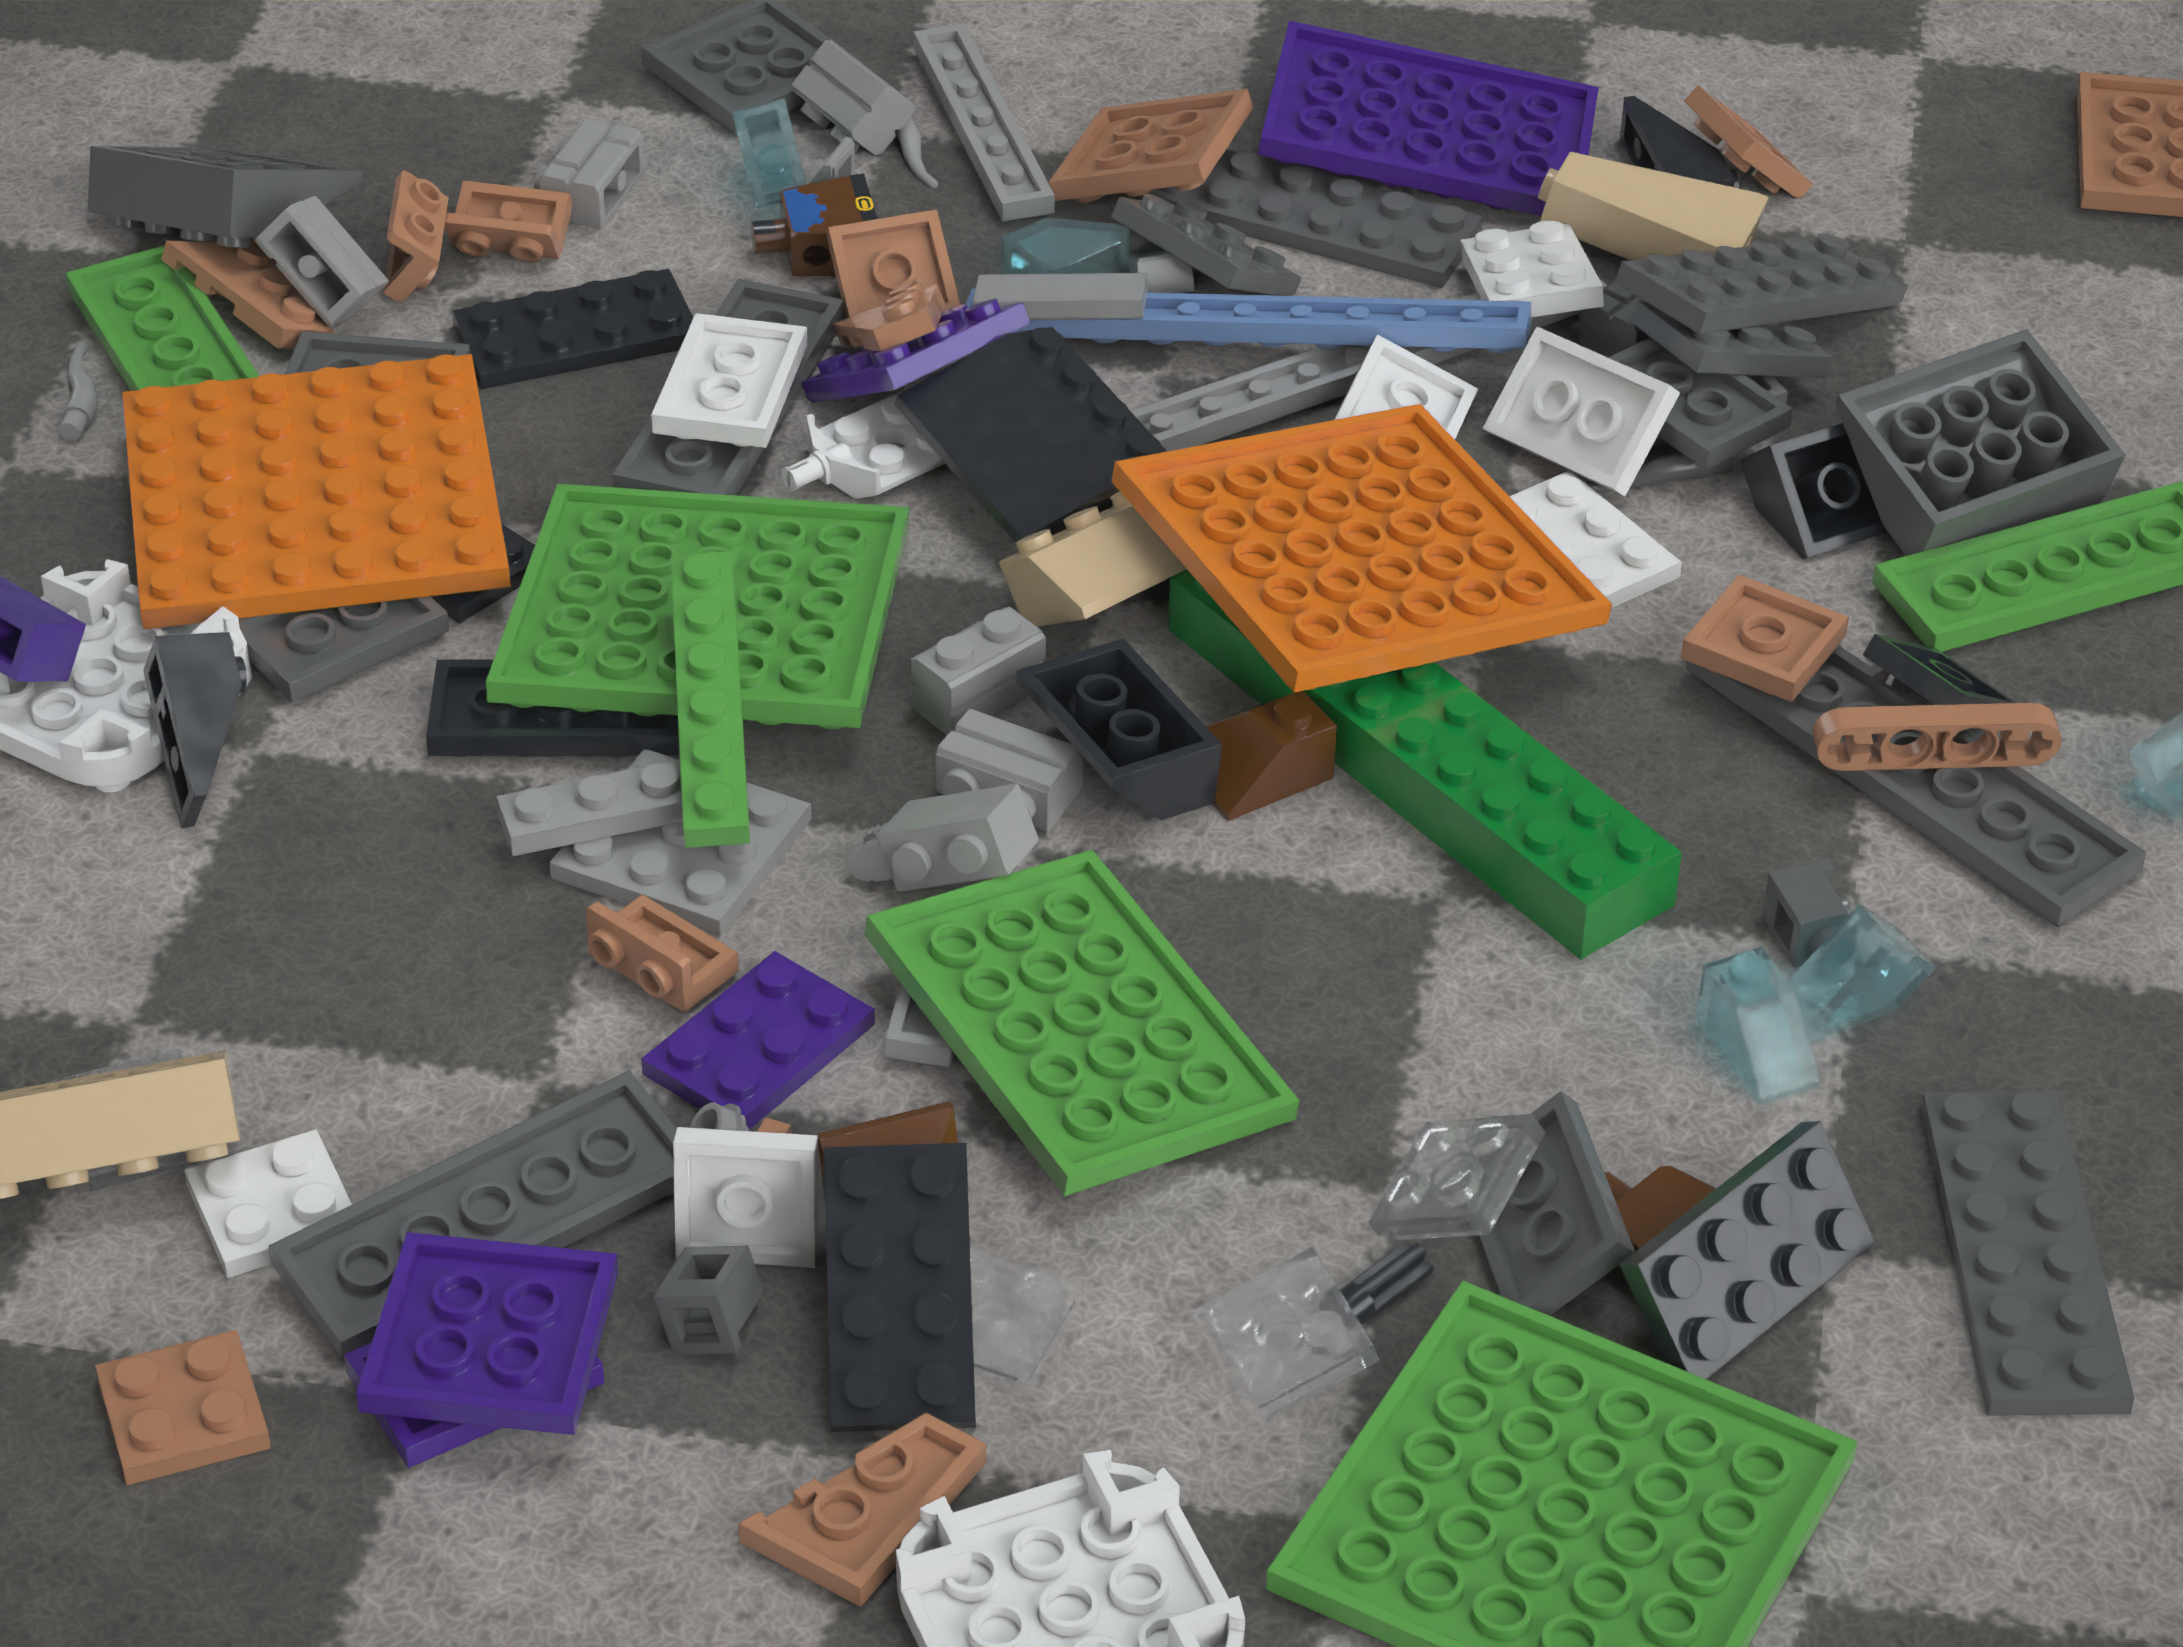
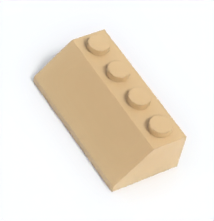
(1087, 565)
(117, 1120)

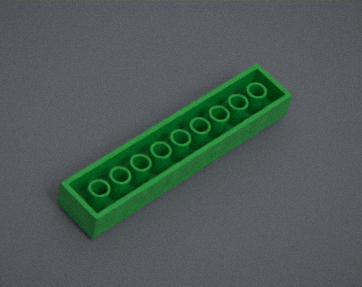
(1470, 786)

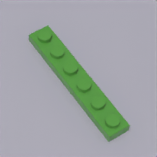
(709, 700)

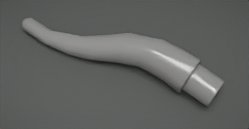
(910, 142)
(83, 401)

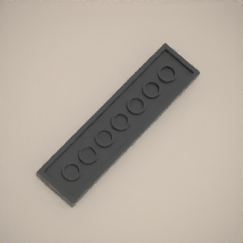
(1986, 816)

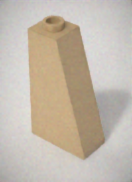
(1647, 210)

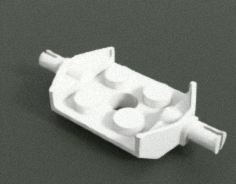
(857, 453)

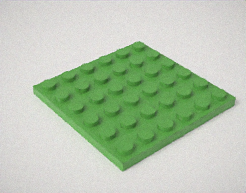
(599, 602)
(1559, 1496)

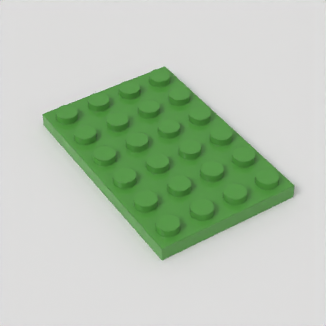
(1080, 1021)

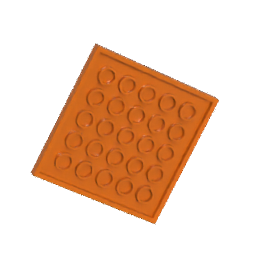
(312, 491)
(1359, 546)

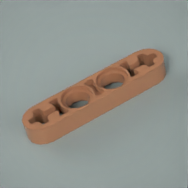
(1937, 728)

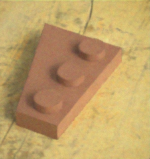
(253, 283)
(905, 316)
(852, 1524)

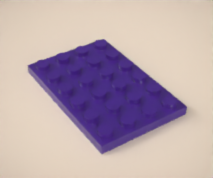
(1422, 118)

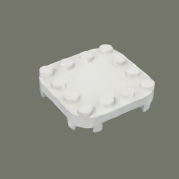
(101, 720)
(1066, 1567)

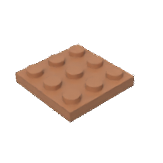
(1151, 146)

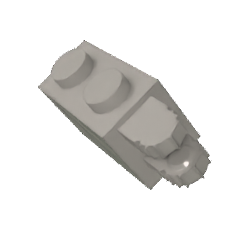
(947, 840)

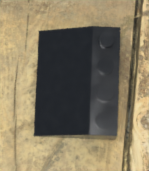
(1028, 430)

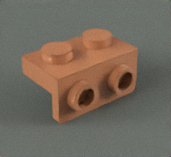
(510, 221)
(414, 235)
(659, 951)

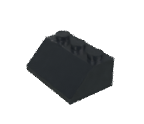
(1813, 491)
(1129, 727)

